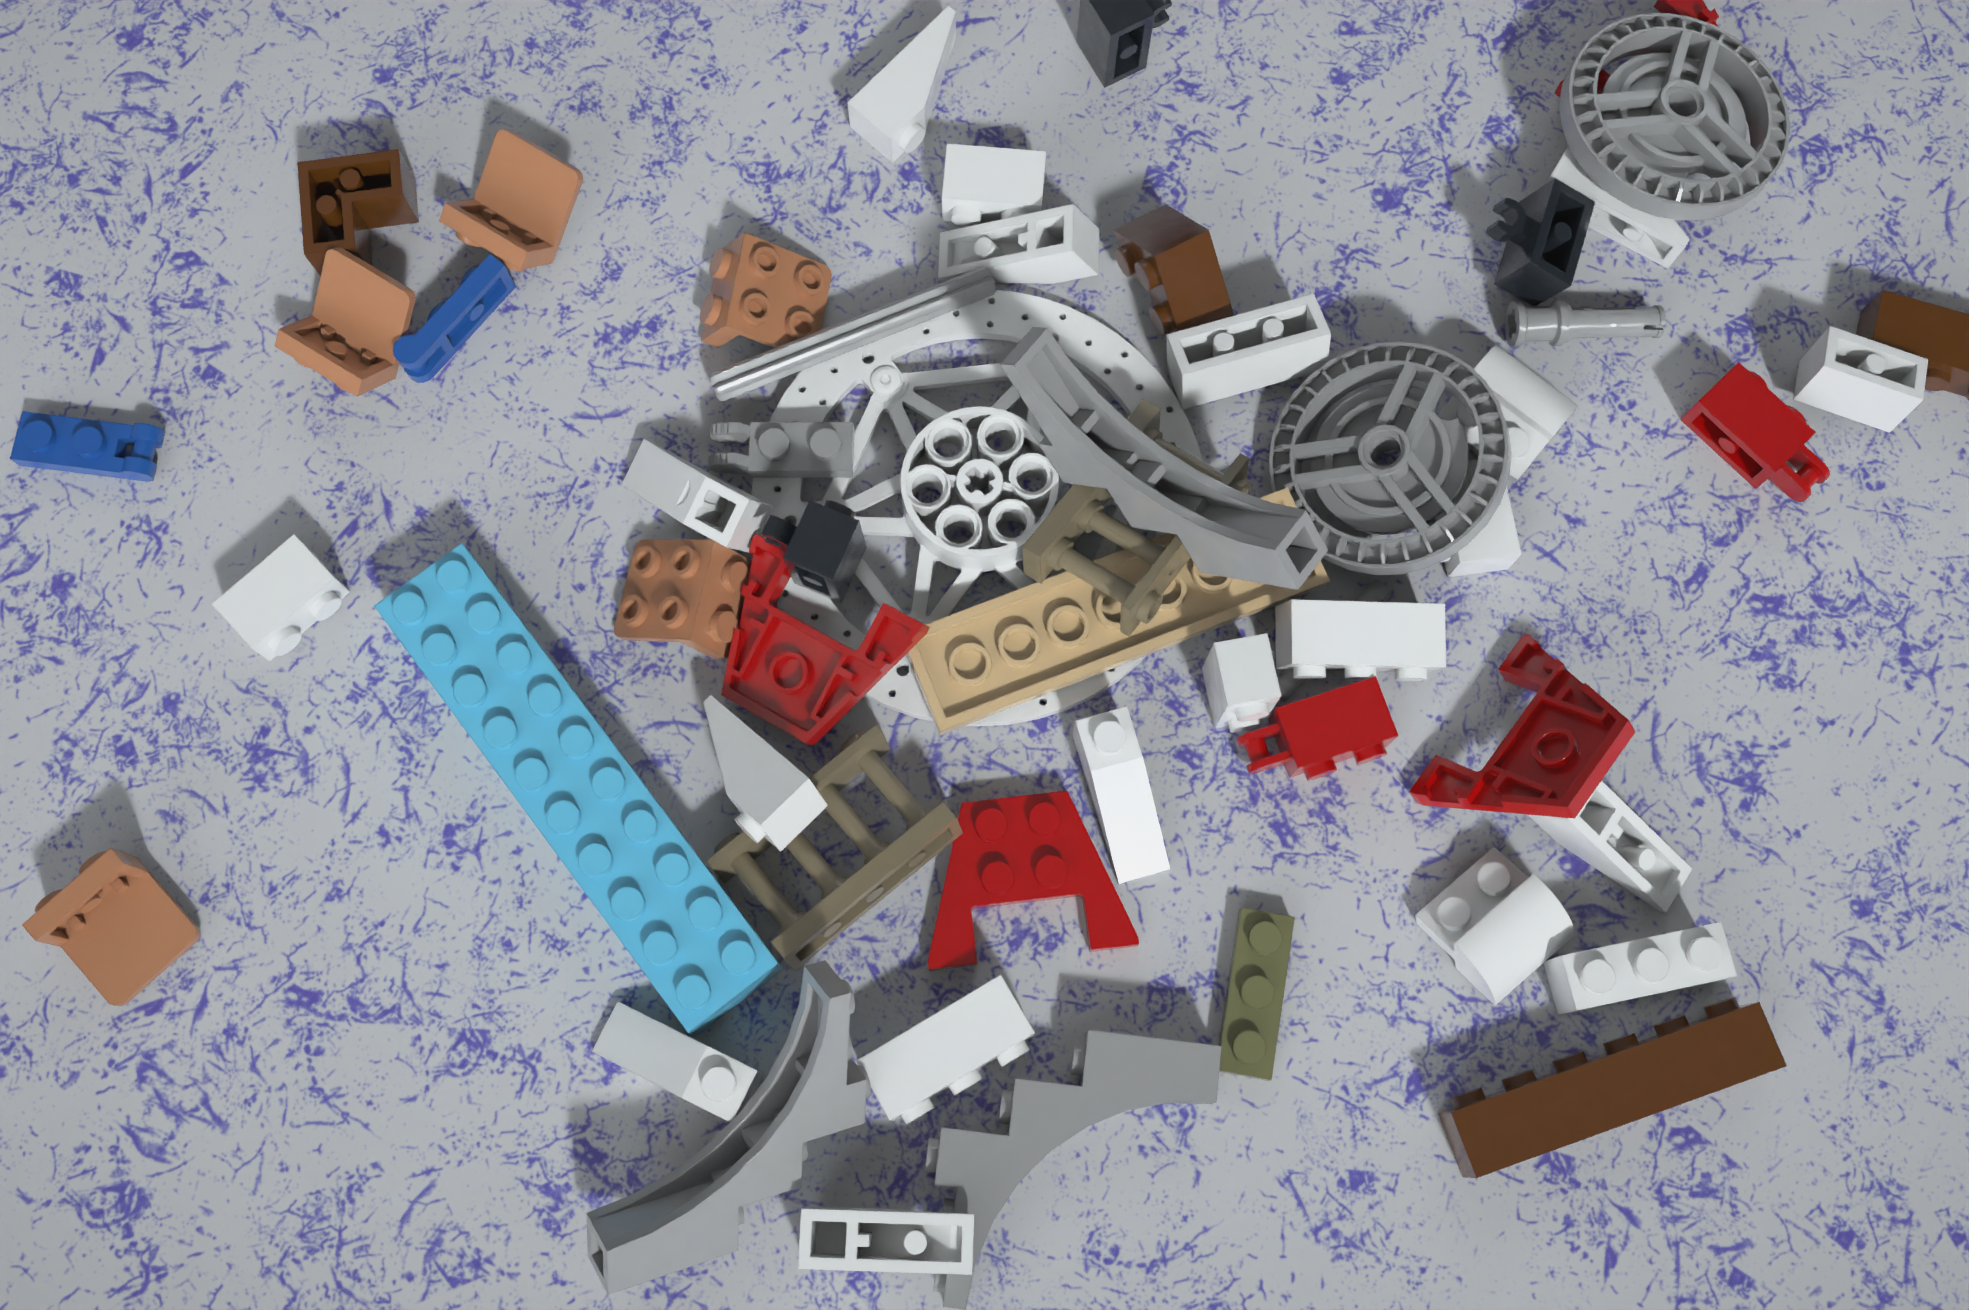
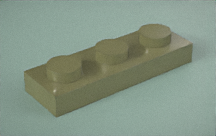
(1255, 993)

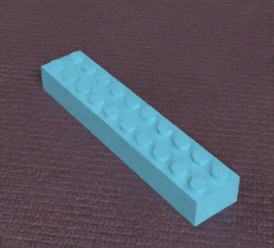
(579, 791)

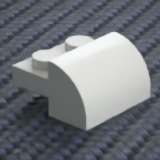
(1528, 403)
(1496, 924)

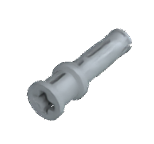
(1561, 322)

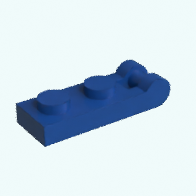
(454, 320)
(86, 446)

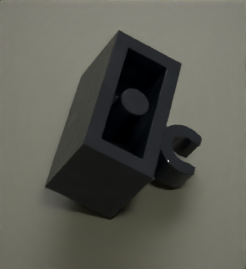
(1118, 35)
(1542, 241)
(821, 549)

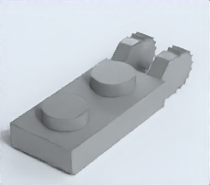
(786, 449)

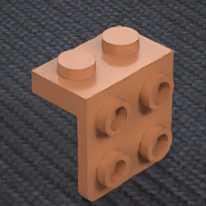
(518, 203)
(763, 294)
(351, 324)
(683, 594)
(115, 925)

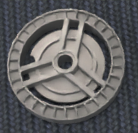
(1674, 116)
(1421, 479)

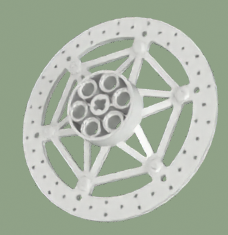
(952, 476)

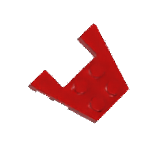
(797, 672)
(1550, 754)
(1023, 854)

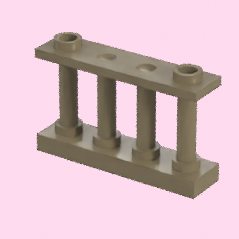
(1083, 510)
(885, 863)

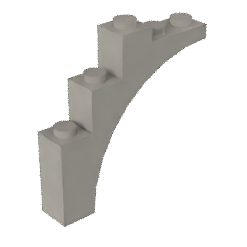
(1156, 491)
(1115, 1077)
(757, 1155)

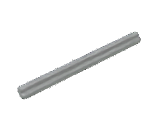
(852, 333)

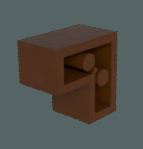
(349, 197)
(1177, 266)

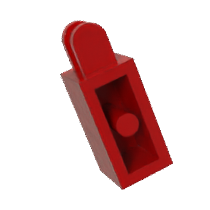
(1757, 434)
(1324, 731)

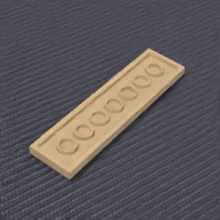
(1071, 631)

